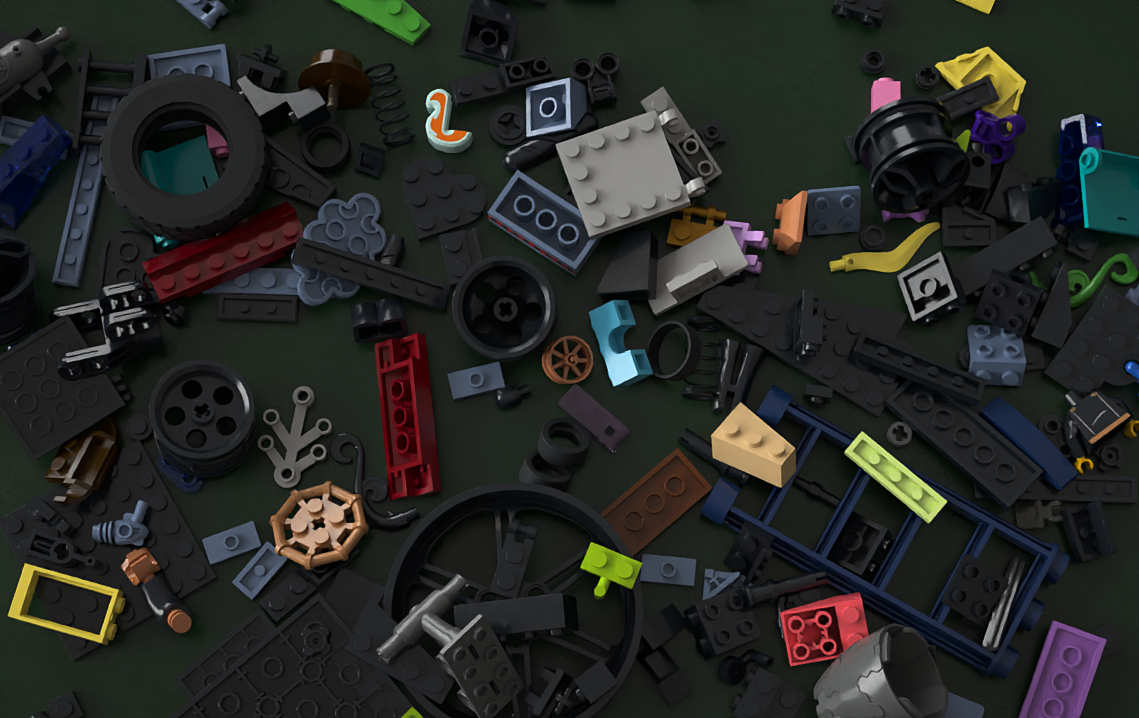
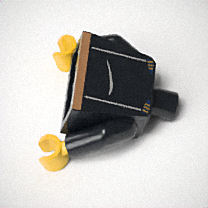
(1094, 423)

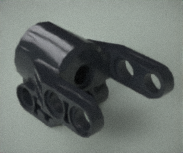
(127, 323)

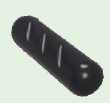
(544, 146)

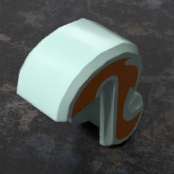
(437, 124)

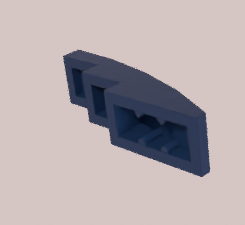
(1029, 441)

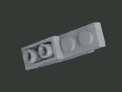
(683, 138)

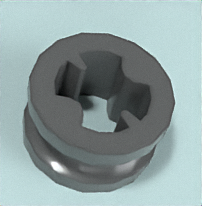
(906, 431)

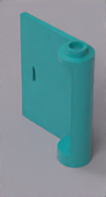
(1110, 191)

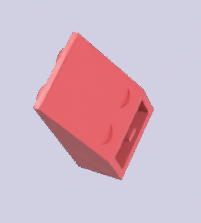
(823, 628)

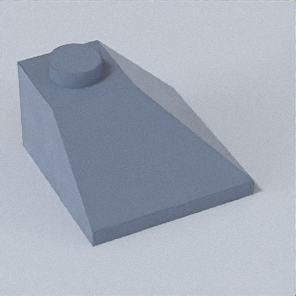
(554, 107)

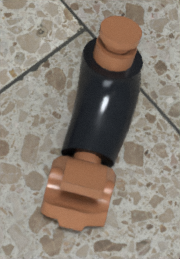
(158, 595)

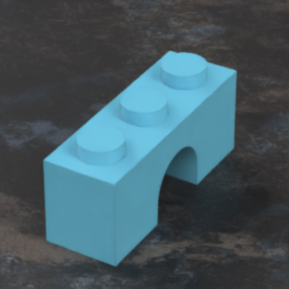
(610, 325)

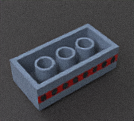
(543, 223)

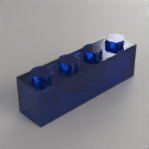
(1075, 136)
(26, 166)

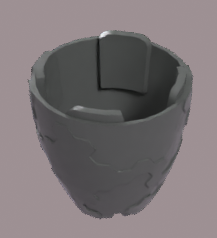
(883, 678)

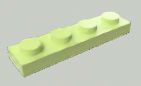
(895, 477)

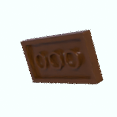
(656, 501)

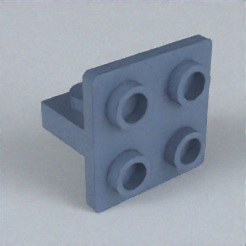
(833, 210)

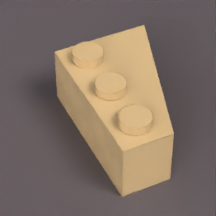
(753, 447)

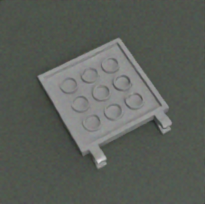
(626, 174)

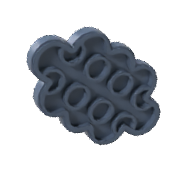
(347, 228)

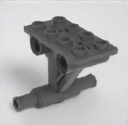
(467, 654)

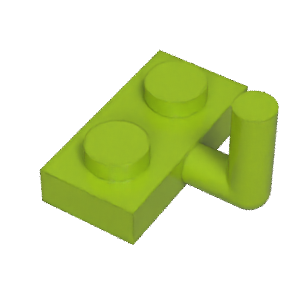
(610, 567)

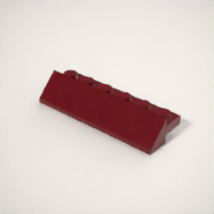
(225, 256)
(407, 417)

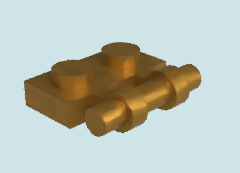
(684, 232)

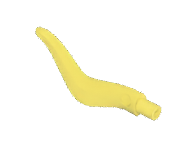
(886, 261)

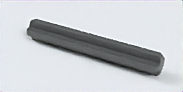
(1003, 608)

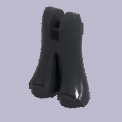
(751, 361)

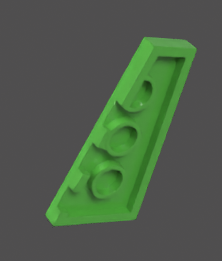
(393, 15)

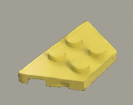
(983, 63)

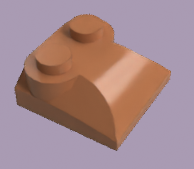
(791, 217)

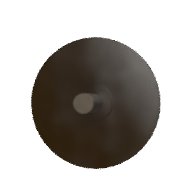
(337, 78)

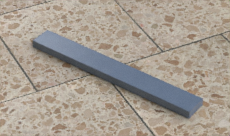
(82, 204)

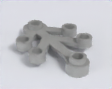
(294, 441)

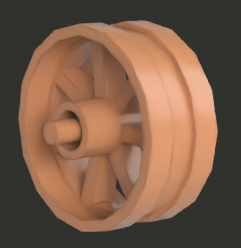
(567, 360)

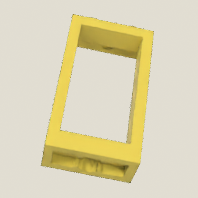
(26, 590)

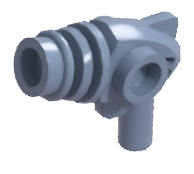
(124, 531)

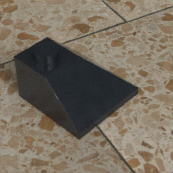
(489, 32)

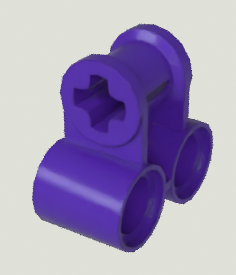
(993, 132)

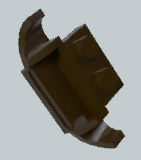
(84, 462)

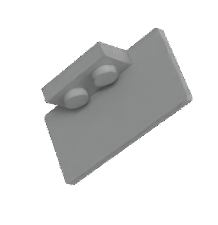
(697, 268)

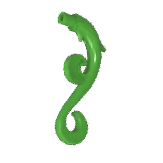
(1088, 287)

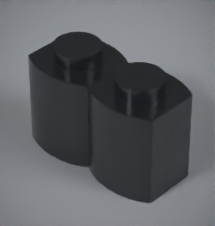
(378, 320)

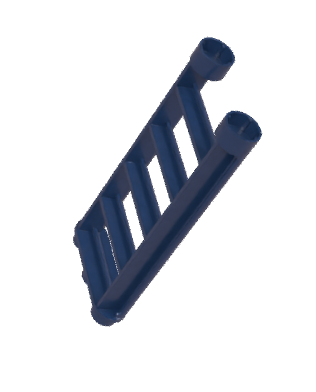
(1025, 610)

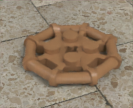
(316, 512)

